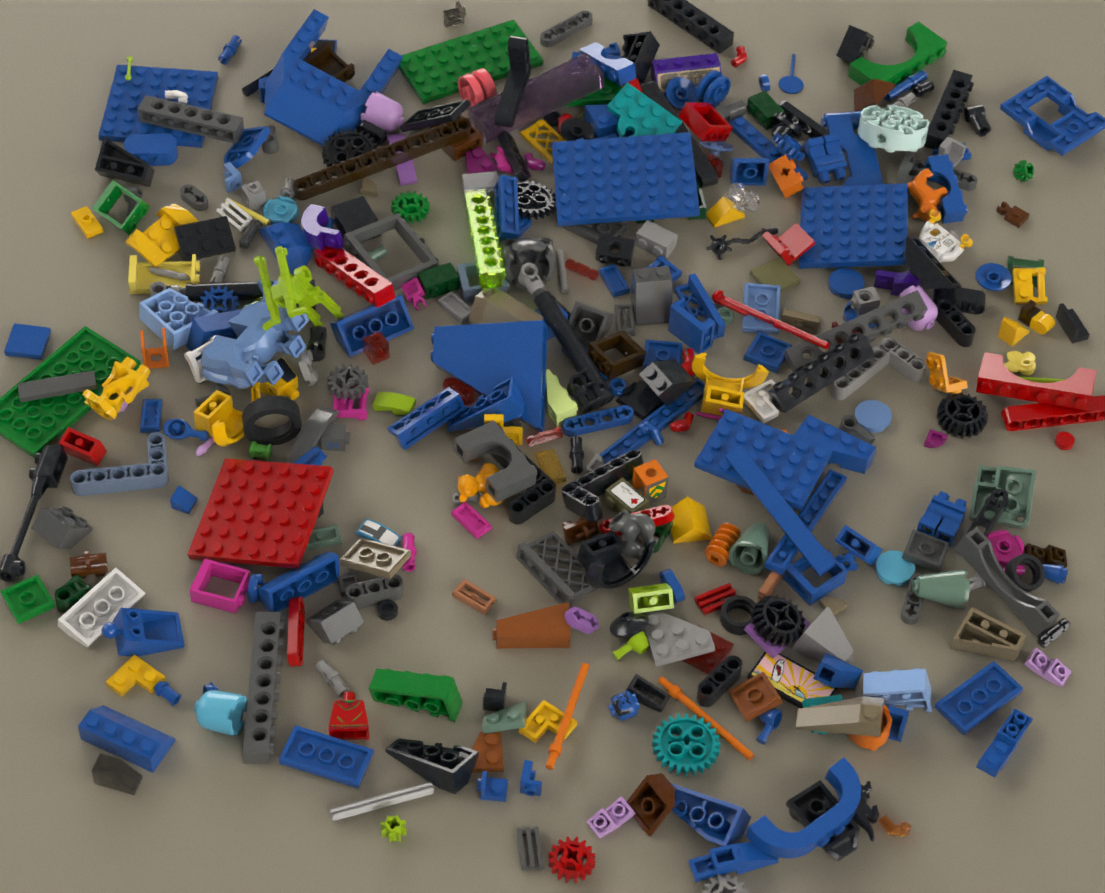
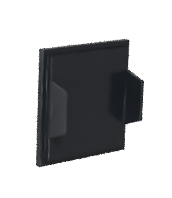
(640, 399)

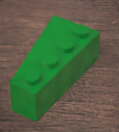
(417, 692)

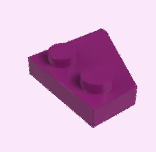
(478, 162)

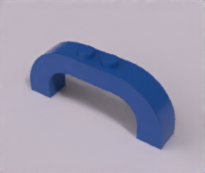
(797, 844)

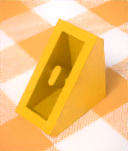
(723, 213)
(1012, 331)

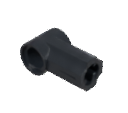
(977, 118)

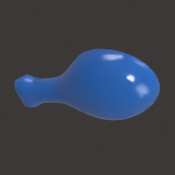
(180, 429)

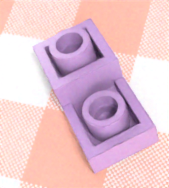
(1046, 668)
(611, 818)

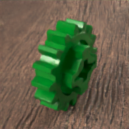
(410, 206)

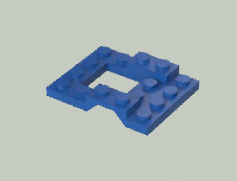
(1063, 134)

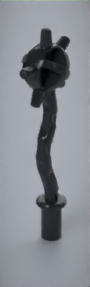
(720, 246)

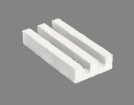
(226, 207)

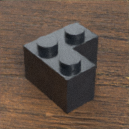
(854, 44)

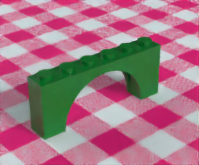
(926, 48)

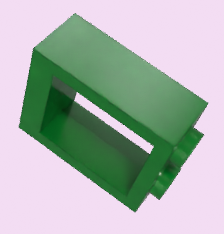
(108, 200)

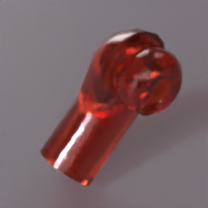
(716, 163)

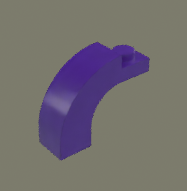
(316, 234)
(895, 281)

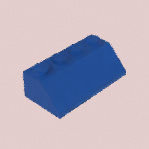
(390, 319)
(302, 582)
(125, 737)

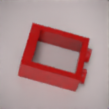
(705, 122)

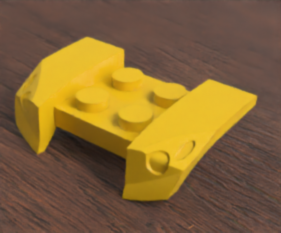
(159, 240)

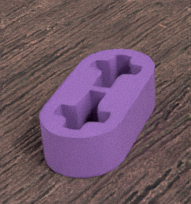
(581, 620)

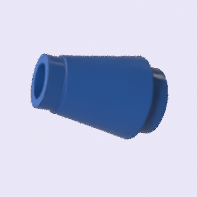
(1055, 573)

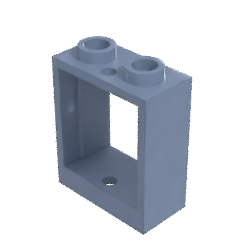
(470, 270)

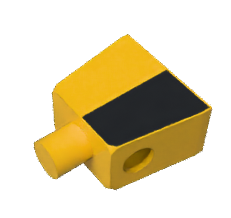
(285, 386)

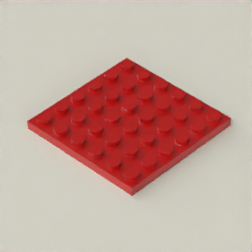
(261, 513)

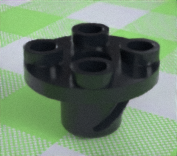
(785, 127)

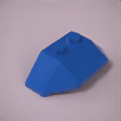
(293, 238)

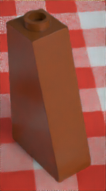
(534, 629)

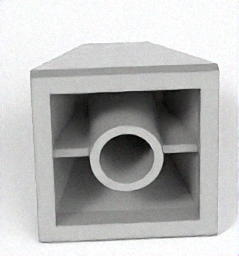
(824, 637)

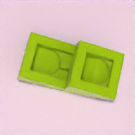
(398, 403)

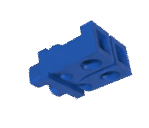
(826, 157)
(944, 512)

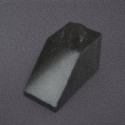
(115, 774)

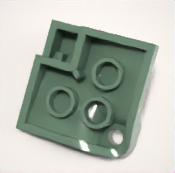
(1018, 484)

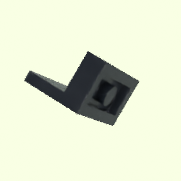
(1071, 324)

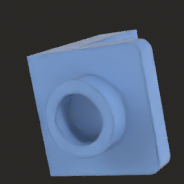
(232, 178)

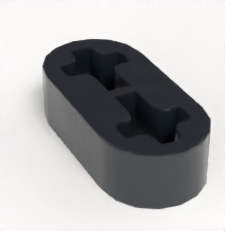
(374, 132)

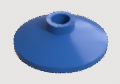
(685, 88)
(993, 277)

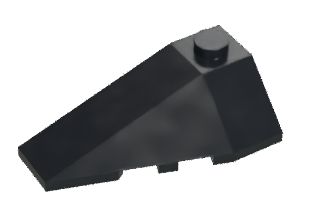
(440, 765)

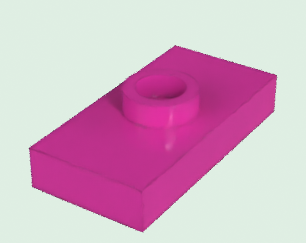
(471, 520)

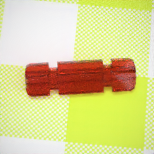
(581, 269)
(544, 436)

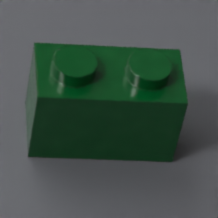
(763, 108)
(438, 280)

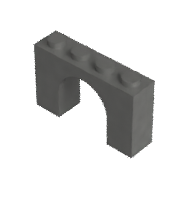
(493, 440)

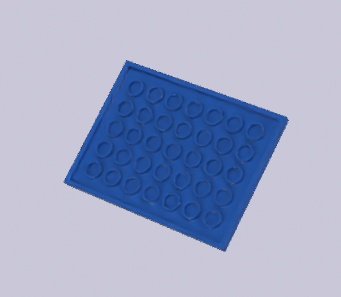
(625, 179)

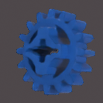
(788, 146)
(224, 299)

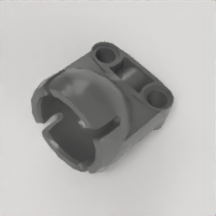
(540, 255)

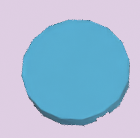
(281, 210)
(893, 569)

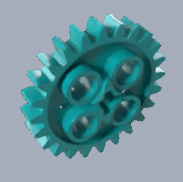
(686, 744)

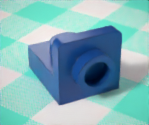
(528, 784)
(492, 788)

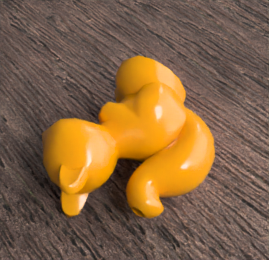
(470, 485)

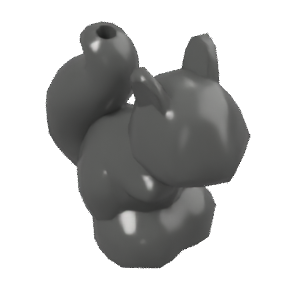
(631, 527)

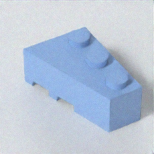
(900, 687)

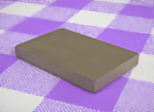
(375, 558)

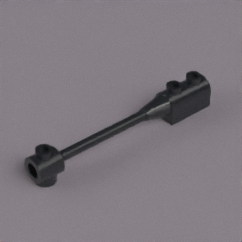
(45, 475)

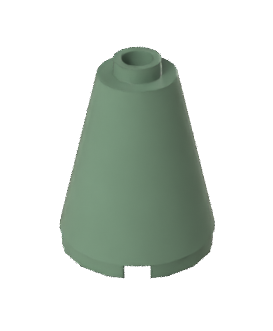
(751, 549)
(945, 588)

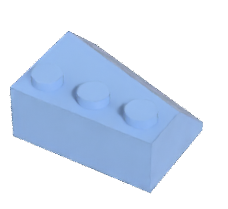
(174, 313)

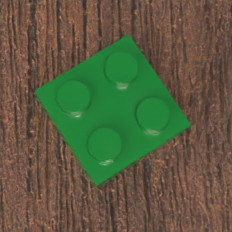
(27, 599)

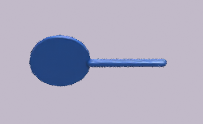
(791, 84)

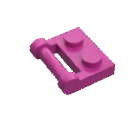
(346, 407)

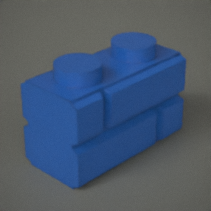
(858, 545)

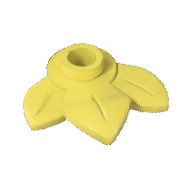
(1021, 362)

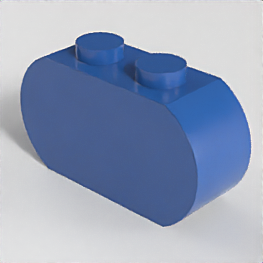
(153, 149)

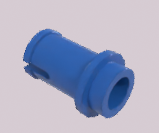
(163, 689)

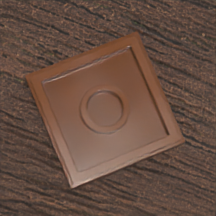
(755, 696)

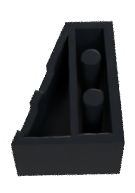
(121, 165)

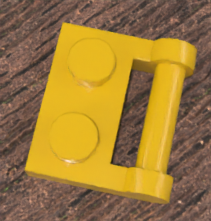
(1024, 285)

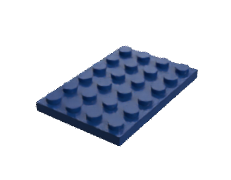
(785, 459)

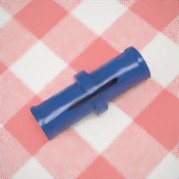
(230, 49)

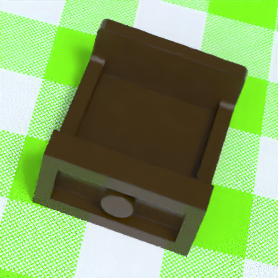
(330, 63)

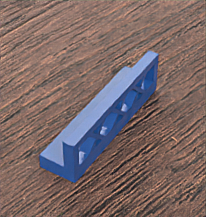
(506, 207)
(701, 298)
(427, 418)

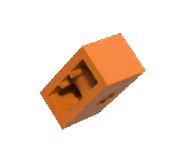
(785, 176)

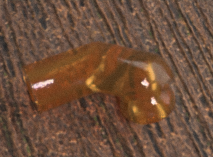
(894, 829)

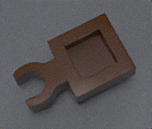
(1013, 215)

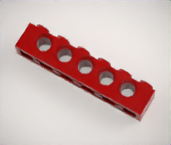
(355, 275)

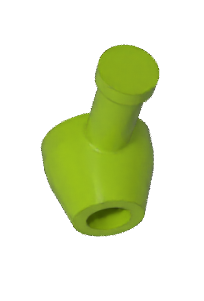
(638, 643)

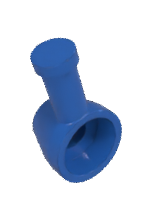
(771, 720)

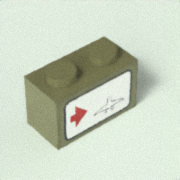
(624, 496)

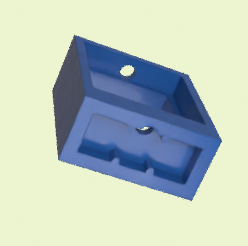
(804, 588)

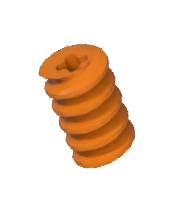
(720, 545)

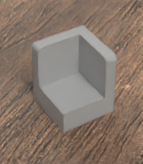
(954, 150)

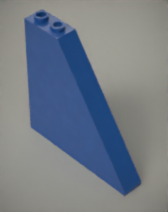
(493, 353)

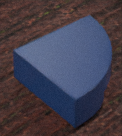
(613, 49)

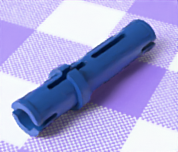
(907, 84)

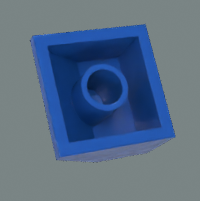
(749, 171)

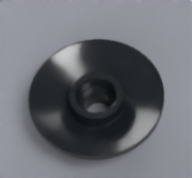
(575, 129)
(629, 624)

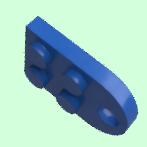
(247, 146)

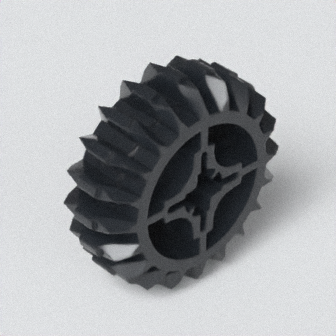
(962, 410)
(790, 622)

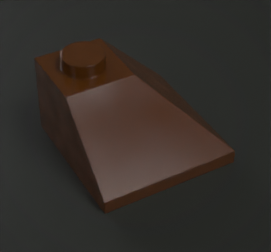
(652, 802)

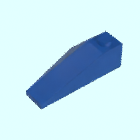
(711, 817)

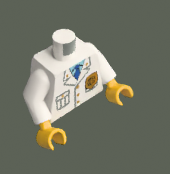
(941, 242)

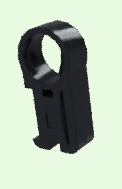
(318, 339)

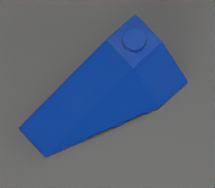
(504, 400)

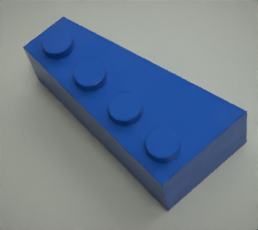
(846, 449)

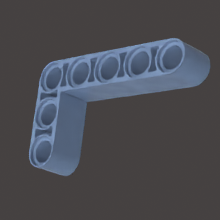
(126, 477)

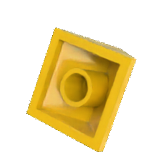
(690, 522)

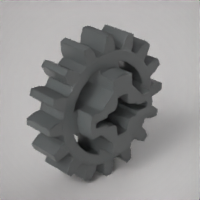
(347, 382)

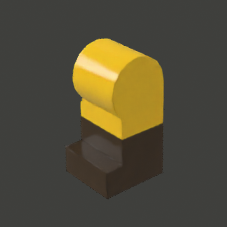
(1035, 318)

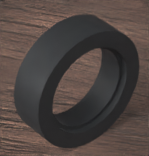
(267, 406)

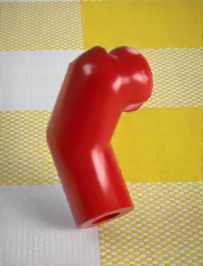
(741, 56)
(561, 119)
(682, 425)

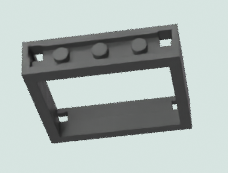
(352, 246)

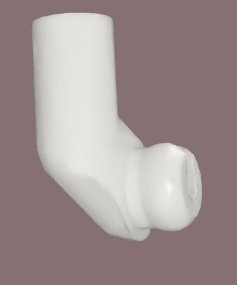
(175, 94)

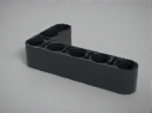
(516, 82)
(583, 493)
(534, 499)

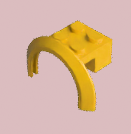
(723, 391)
(221, 419)

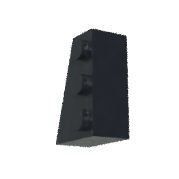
(641, 50)

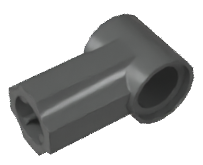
(732, 111)
(850, 425)

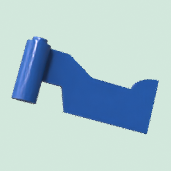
(860, 156)

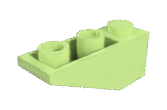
(558, 401)

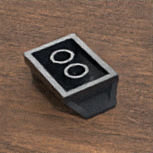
(812, 804)

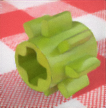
(396, 833)

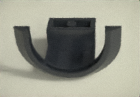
(605, 564)

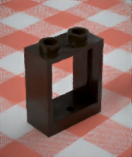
(624, 344)

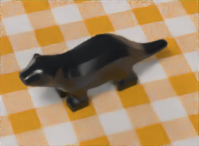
(864, 814)

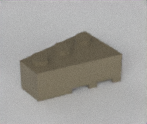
(988, 637)

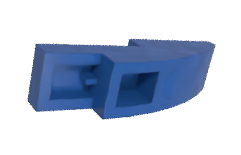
(1004, 743)
(729, 858)

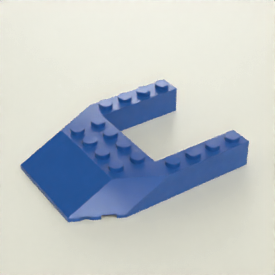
(314, 100)

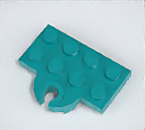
(641, 114)

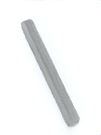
(381, 801)

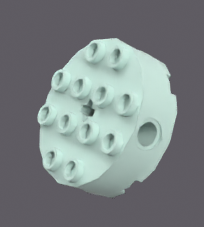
(893, 128)

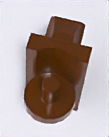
(579, 530)
(89, 564)

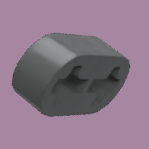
(197, 195)

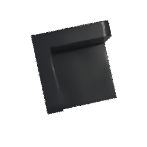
(494, 698)

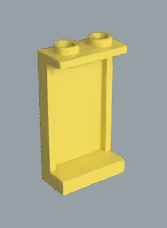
(141, 278)

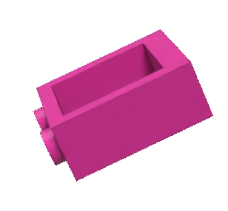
(227, 572)

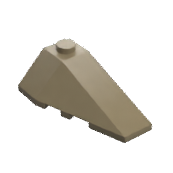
(498, 307)
(848, 716)

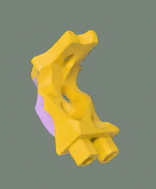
(122, 381)

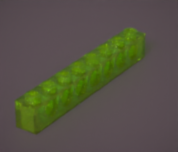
(484, 238)

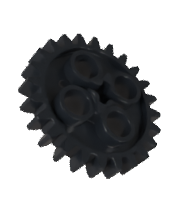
(336, 148)
(535, 200)

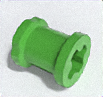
(260, 451)

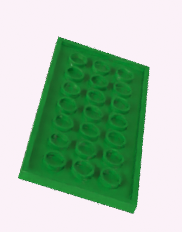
(436, 69)
(42, 421)

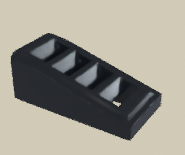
(643, 699)

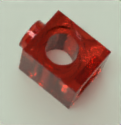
(376, 348)

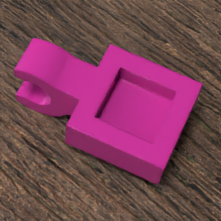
(502, 162)

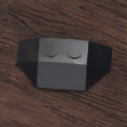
(927, 267)

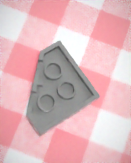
(676, 639)

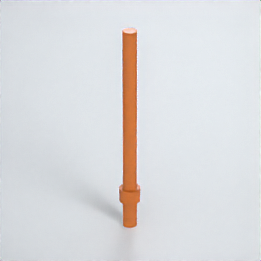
(676, 693)
(556, 748)

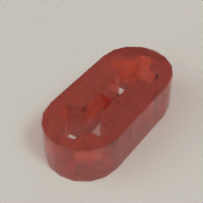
(460, 388)

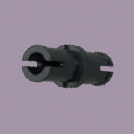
(576, 455)

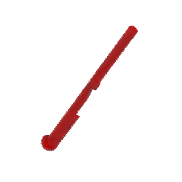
(719, 298)

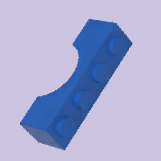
(617, 70)
(951, 207)

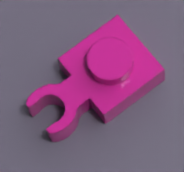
(414, 292)

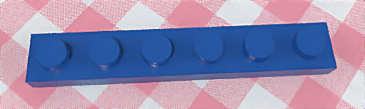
(759, 142)

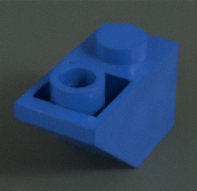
(837, 673)

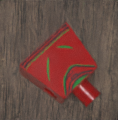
(349, 719)

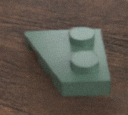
(506, 719)

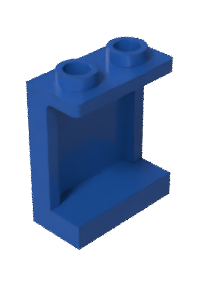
(689, 329)

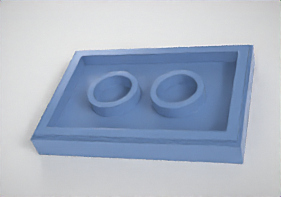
(764, 299)

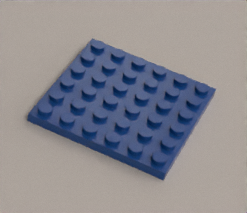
(125, 97)
(855, 225)

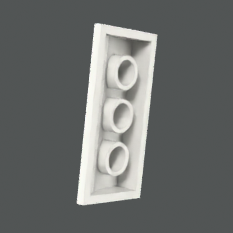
(99, 606)

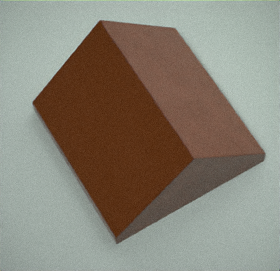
(871, 93)

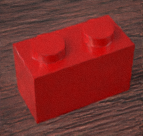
(83, 446)

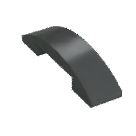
(312, 431)

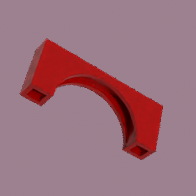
(1072, 392)

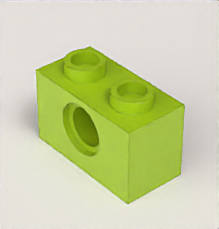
(651, 598)

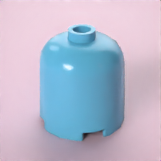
(221, 711)

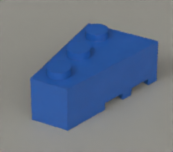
(601, 120)

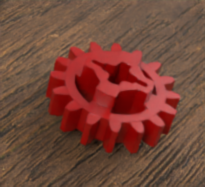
(571, 862)

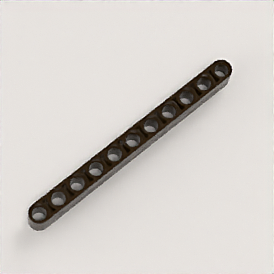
(377, 164)

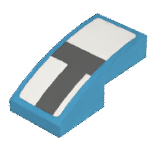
(377, 532)

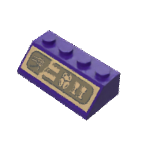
(689, 67)

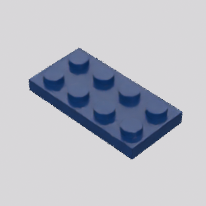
(978, 698)
(326, 756)

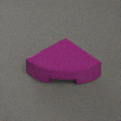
(935, 439)

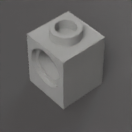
(253, 195)
(865, 300)

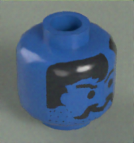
(624, 705)

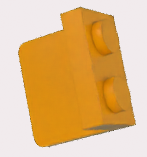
(938, 375)

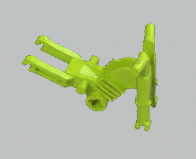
(291, 291)

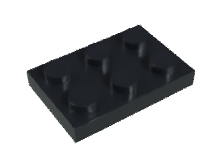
(205, 238)

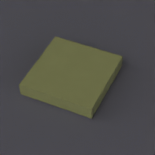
(775, 273)

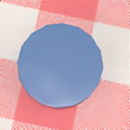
(873, 415)

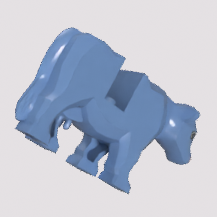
(244, 359)

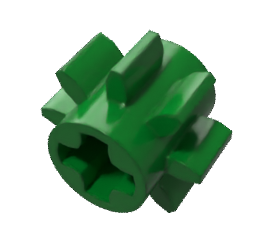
(1023, 171)

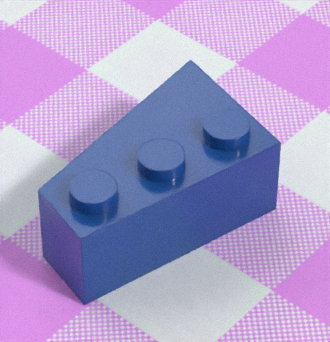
(208, 326)

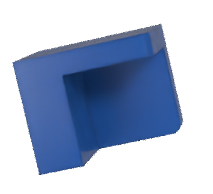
(899, 722)

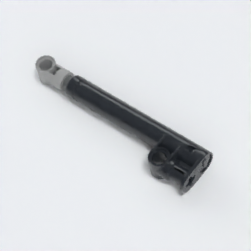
(243, 290)
(592, 388)

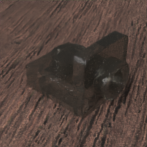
(454, 16)

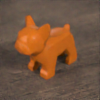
(925, 195)

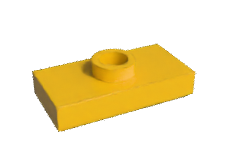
(87, 222)

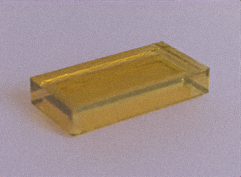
(550, 465)

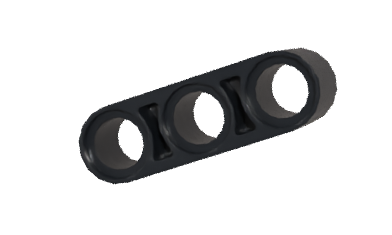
(965, 299)
(955, 323)
(721, 673)

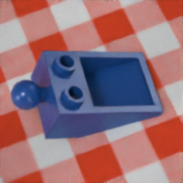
(144, 631)

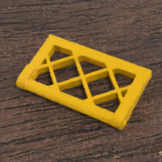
(534, 141)

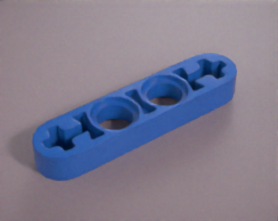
(599, 423)

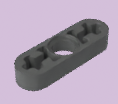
(910, 604)

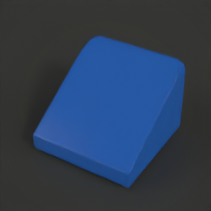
(182, 500)

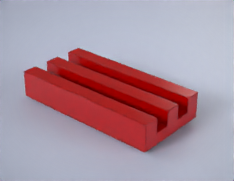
(714, 596)

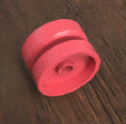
(476, 86)

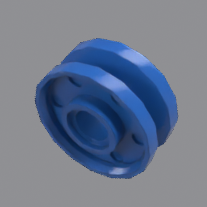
(713, 88)

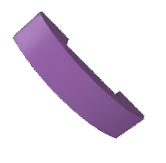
(405, 171)

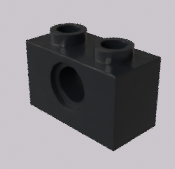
(607, 243)

